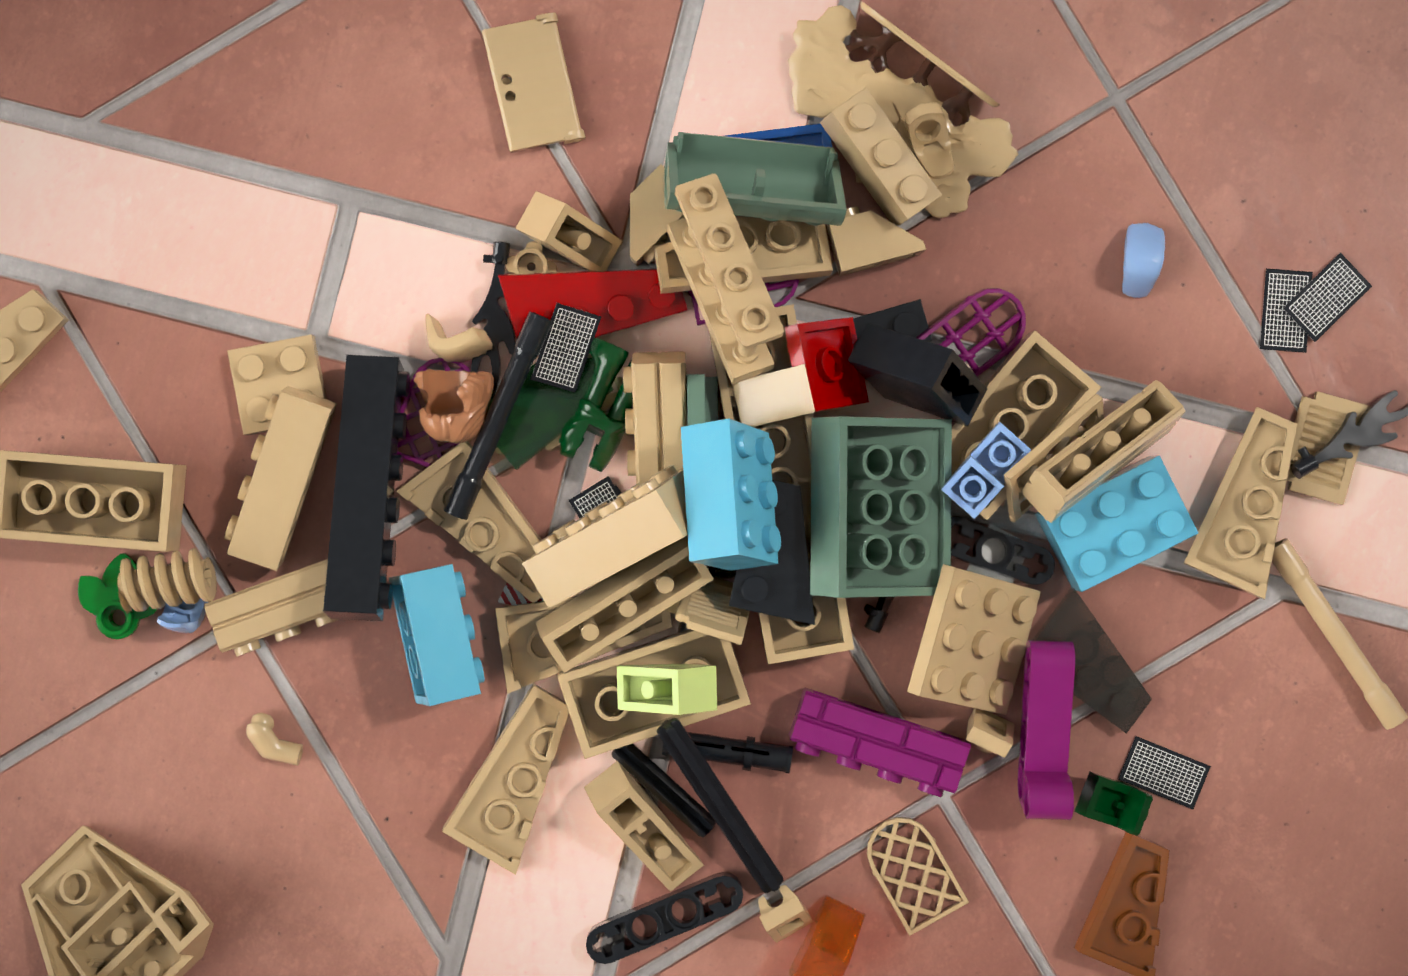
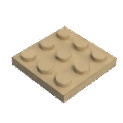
(973, 640)

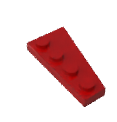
(619, 296)

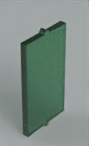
(540, 416)

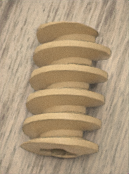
(166, 582)

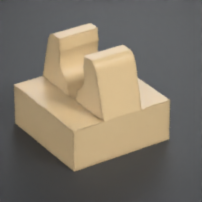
(785, 918)

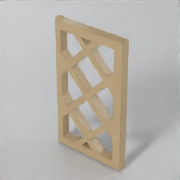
(1039, 455)

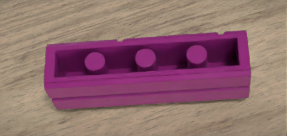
(880, 741)

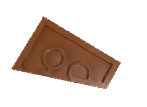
(1126, 910)

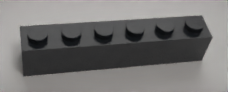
(365, 488)

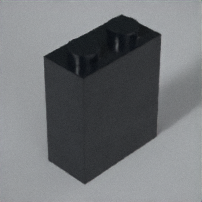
(918, 374)

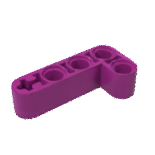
(1045, 731)

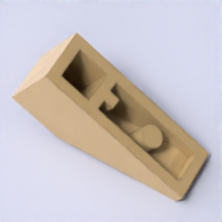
(642, 826)

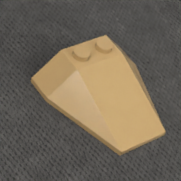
(112, 913)

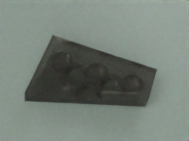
(1101, 673)

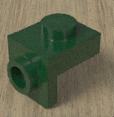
(1114, 803)

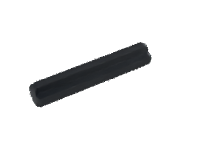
(665, 789)

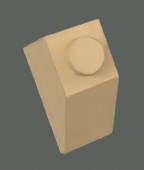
(568, 233)
(870, 241)

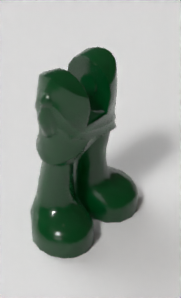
(590, 416)

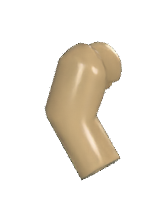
(267, 743)

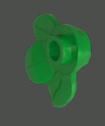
(102, 600)

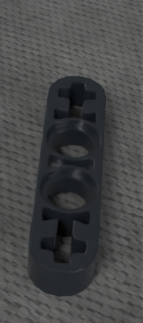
(667, 924)

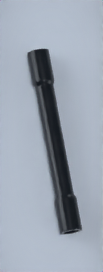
(525, 352)

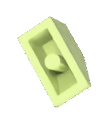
(667, 688)

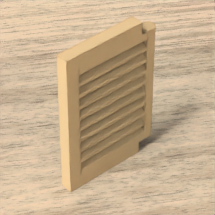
(1316, 425)
(709, 612)

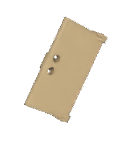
(544, 99)

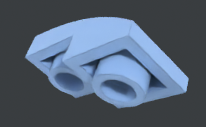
(984, 469)

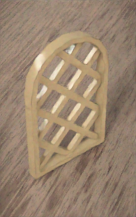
(937, 914)

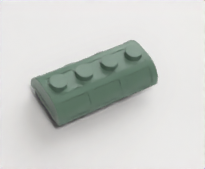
(760, 176)

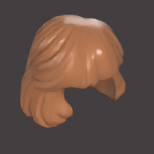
(454, 403)

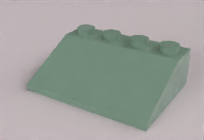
(879, 506)

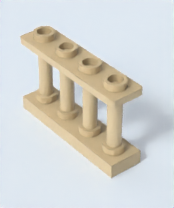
(724, 278)

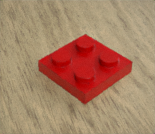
(825, 352)

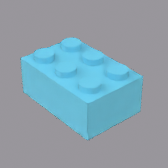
(730, 495)
(1119, 524)
(436, 635)

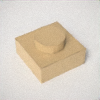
(990, 732)

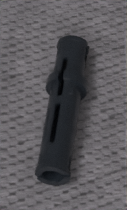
(742, 752)

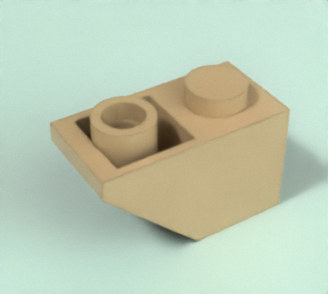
(649, 217)

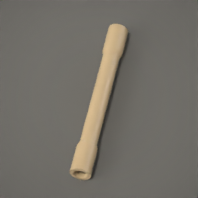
(1375, 691)

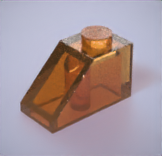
(829, 940)

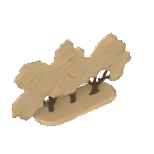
(828, 78)

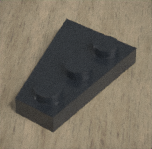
(782, 587)

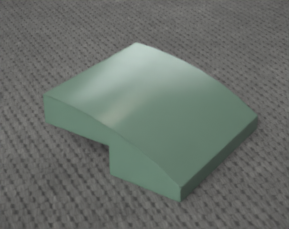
(701, 398)

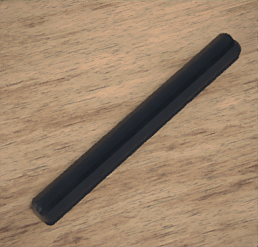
(720, 805)

